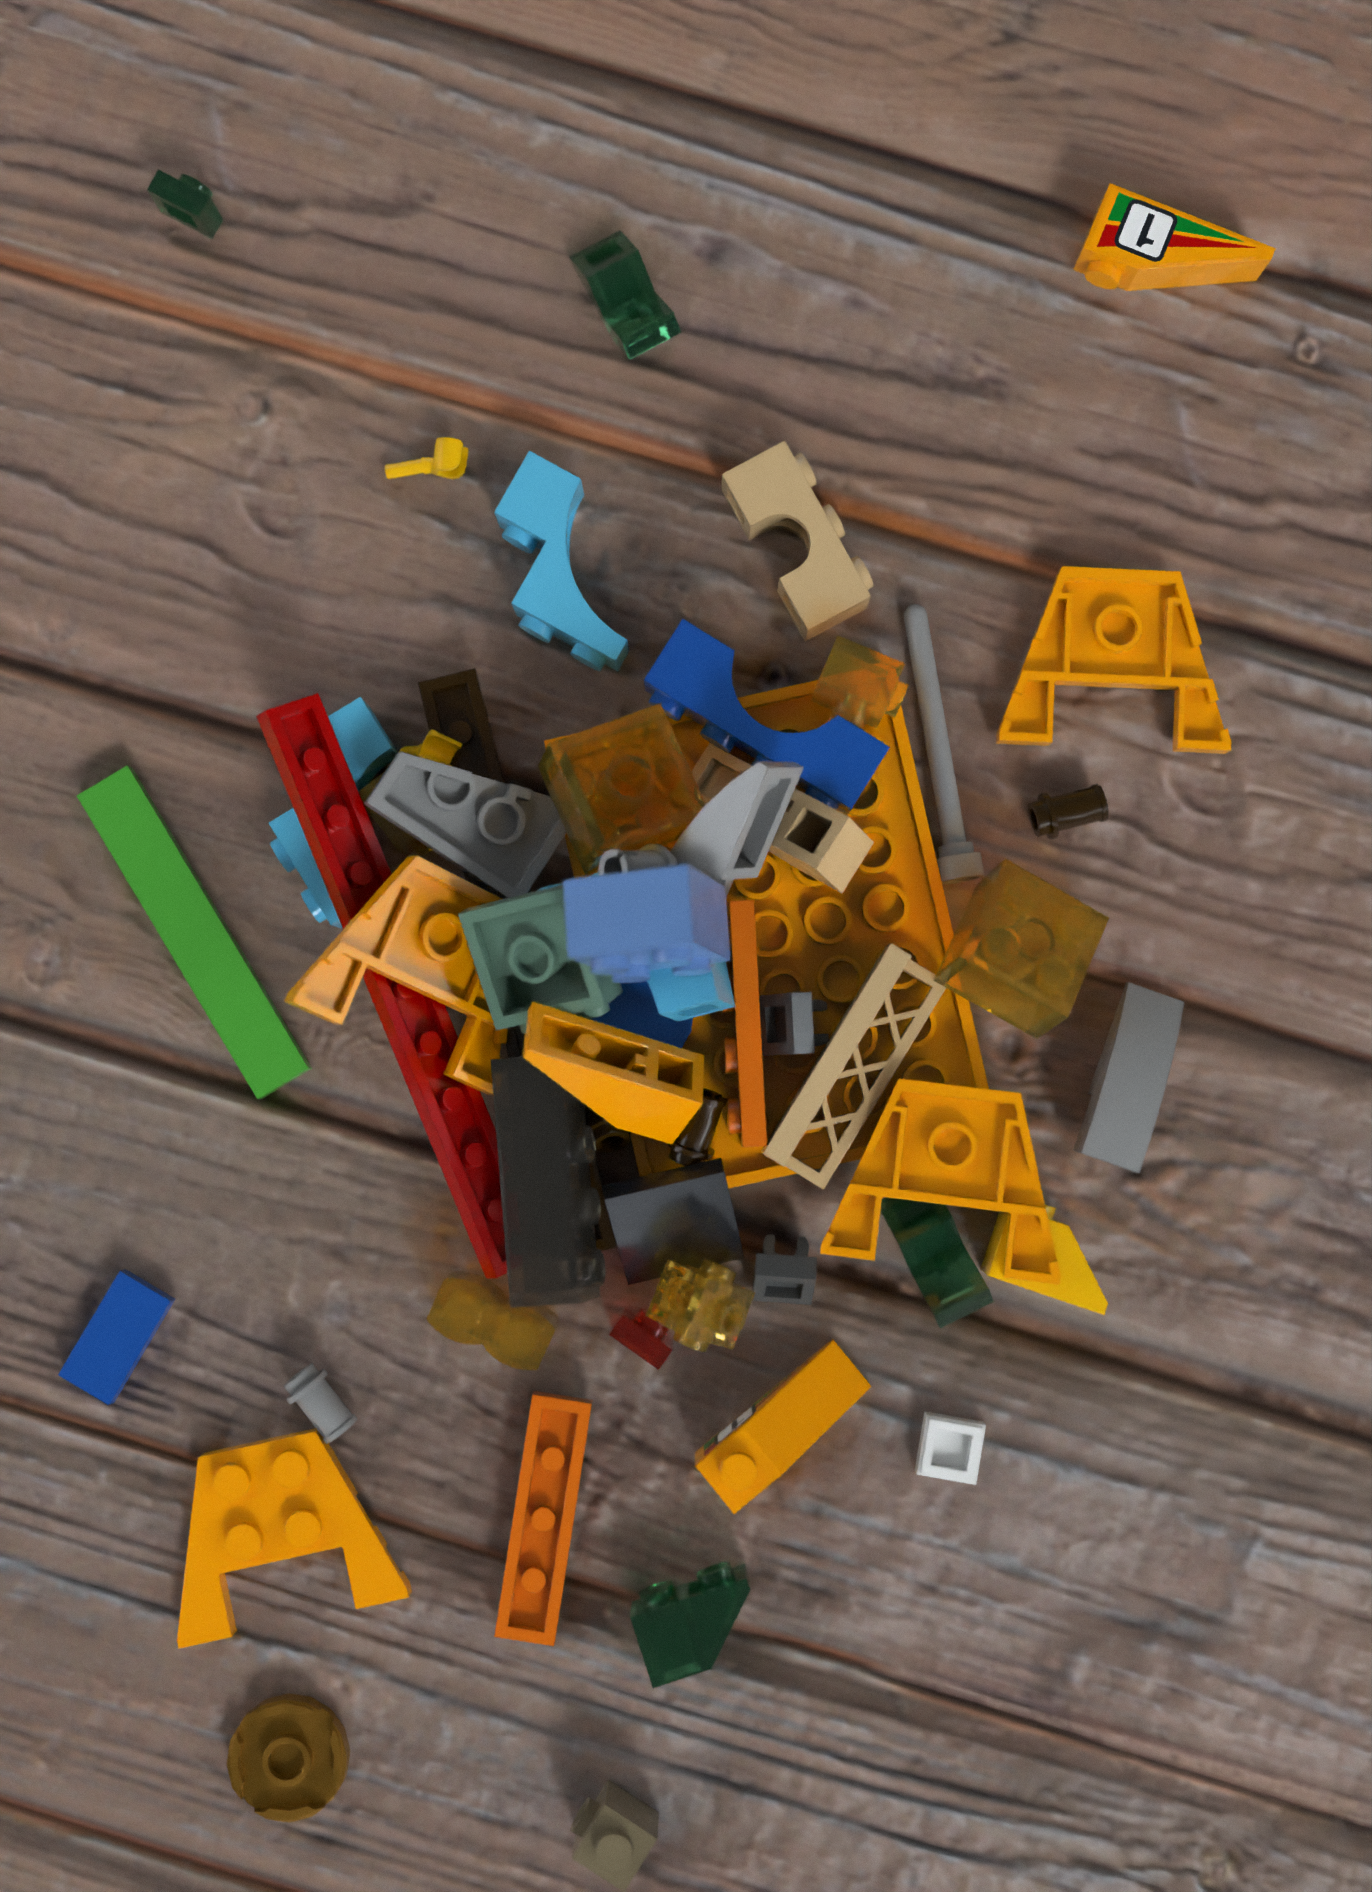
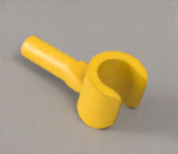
(447, 462)
(435, 748)

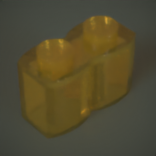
(478, 1312)

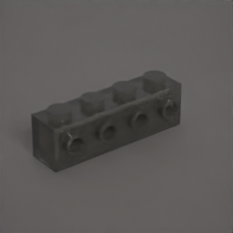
(545, 1188)

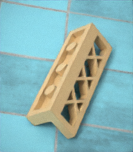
(835, 1056)

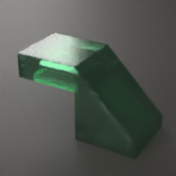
(624, 295)
(936, 1258)

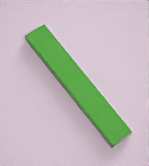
(194, 932)

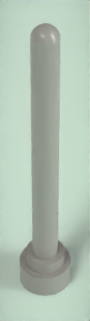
(956, 857)

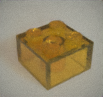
(621, 785)
(1022, 949)

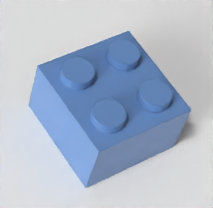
(647, 922)

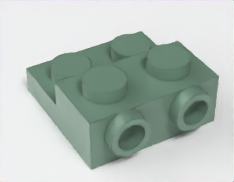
(524, 959)

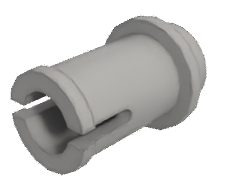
(646, 858)
(319, 1402)

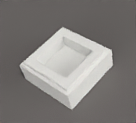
(950, 1448)

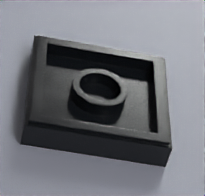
(675, 1217)

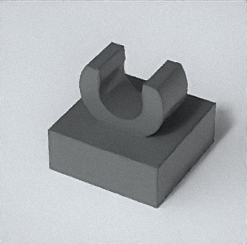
(789, 1023)
(784, 1276)

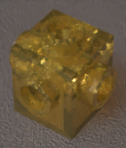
(701, 1304)

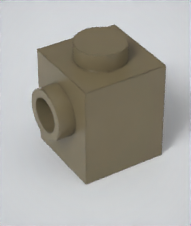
(614, 1834)

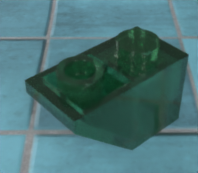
(688, 1624)

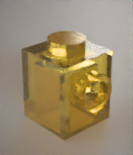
(860, 684)

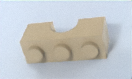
(777, 494)

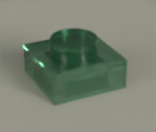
(186, 202)

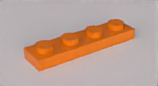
(744, 1050)
(543, 1518)

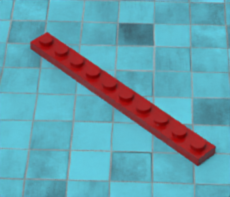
(414, 1024)

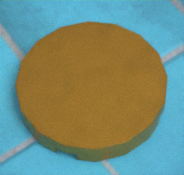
(288, 1757)

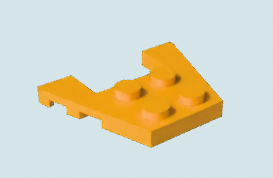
(1118, 634)
(417, 940)
(955, 1151)
(270, 1506)

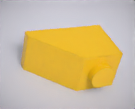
(1077, 1280)

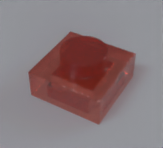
(643, 1336)

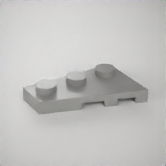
(476, 823)

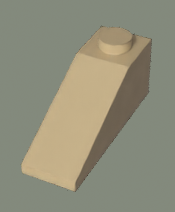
(810, 833)

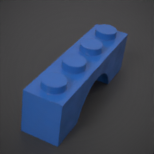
(696, 681)

